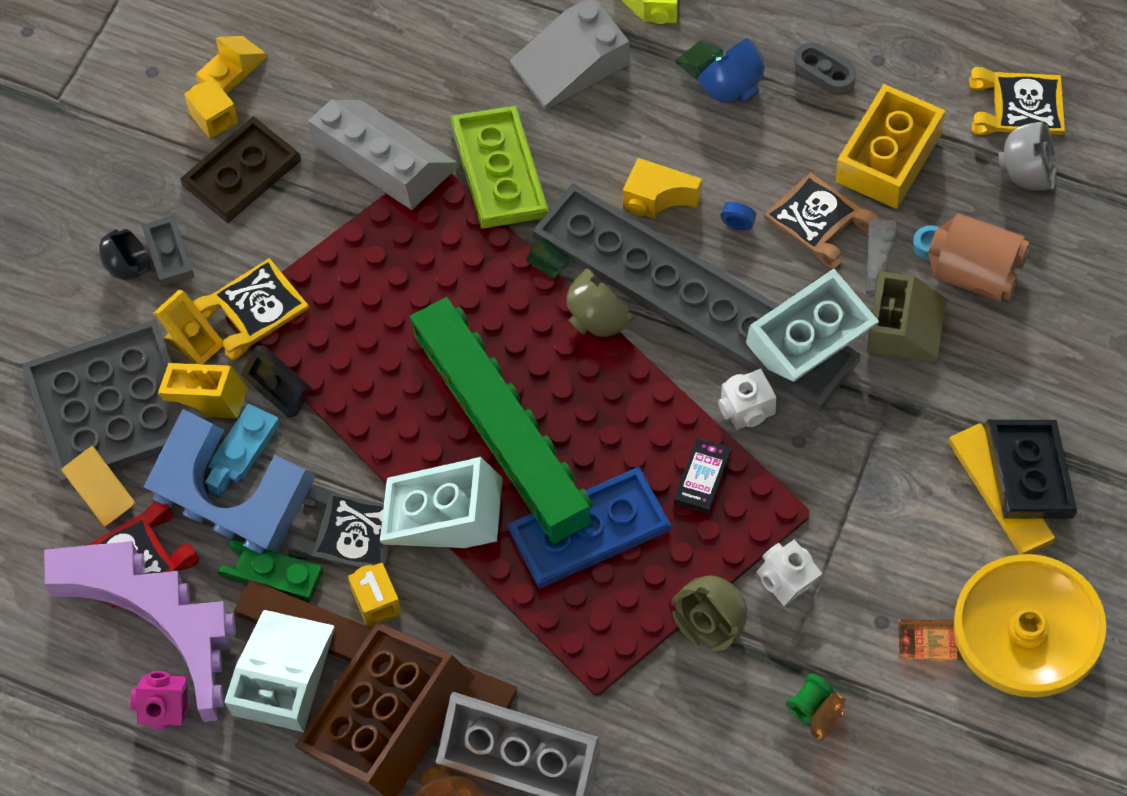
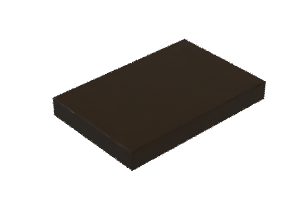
(240, 169)

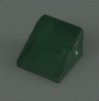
(699, 58)

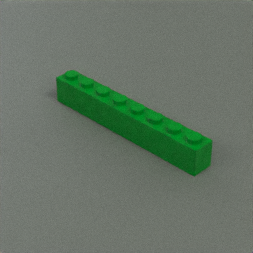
(501, 420)

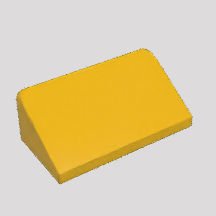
(98, 486)

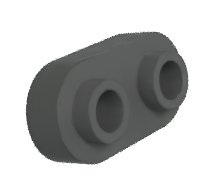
(827, 68)

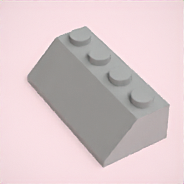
(380, 150)
(517, 749)

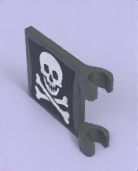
(347, 531)

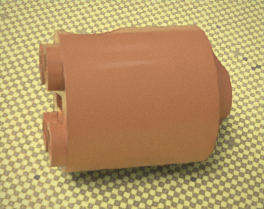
(978, 257)

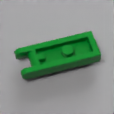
(274, 570)

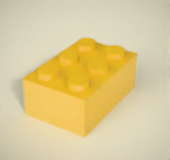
(890, 146)

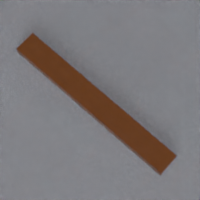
(350, 636)

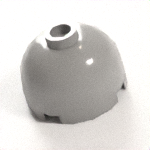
(1029, 157)

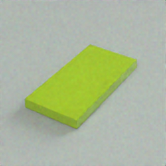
(499, 167)

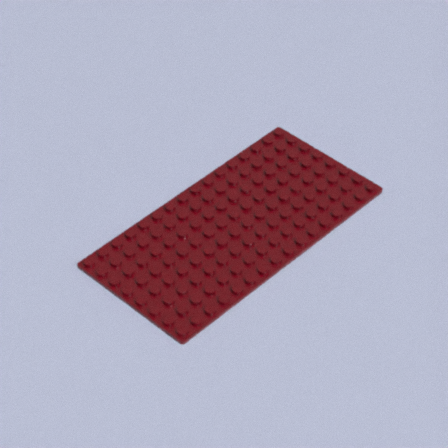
(589, 395)

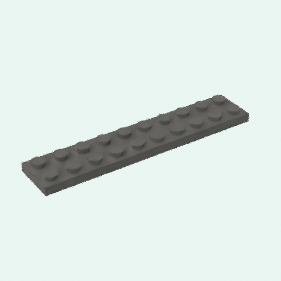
(677, 286)

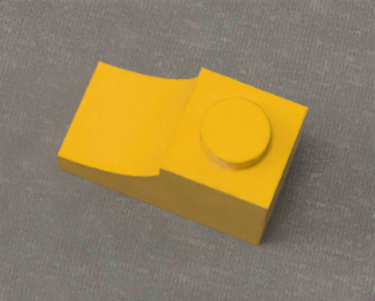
(657, 187)
(208, 388)

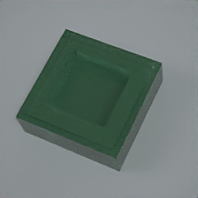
(548, 258)

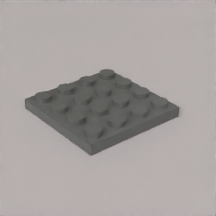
(105, 397)

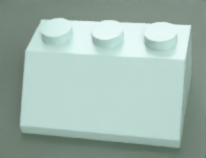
(810, 327)

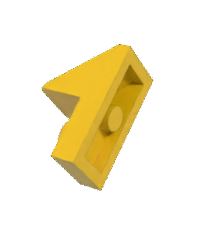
(233, 63)
(188, 328)

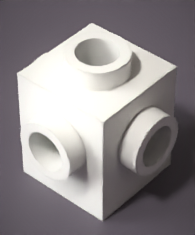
(747, 399)
(788, 571)

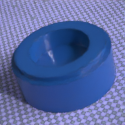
(738, 215)

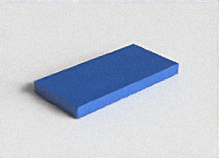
(621, 518)

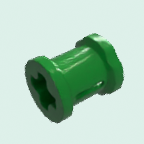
(809, 698)

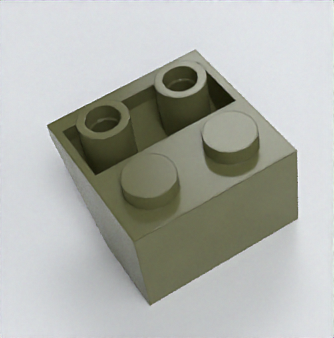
(908, 318)

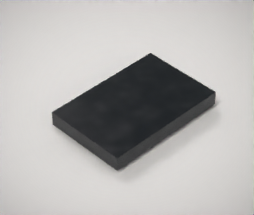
(1030, 469)

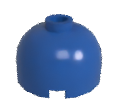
(734, 74)

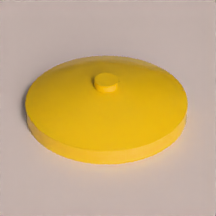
(1029, 625)

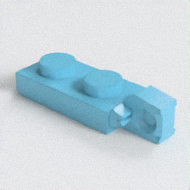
(241, 448)

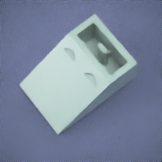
(279, 671)

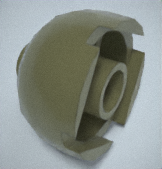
(596, 307)
(710, 611)

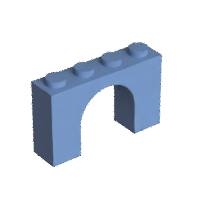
(181, 480)

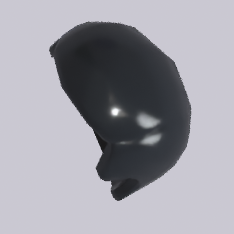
(123, 255)

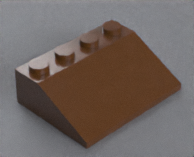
(384, 710)

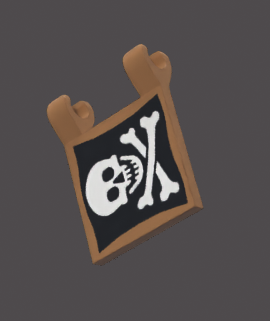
(814, 215)

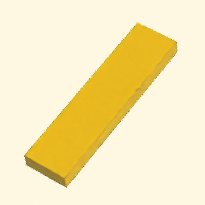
(974, 454)

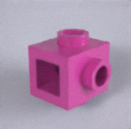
(160, 700)

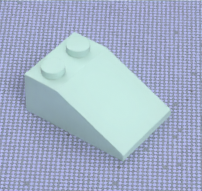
(443, 506)

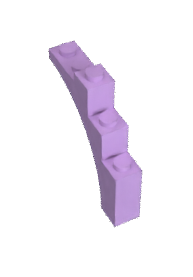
(118, 576)

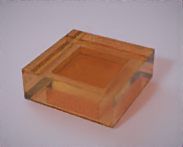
(827, 716)

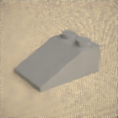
(572, 53)

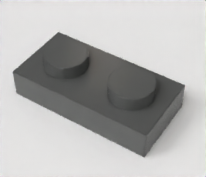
(168, 251)

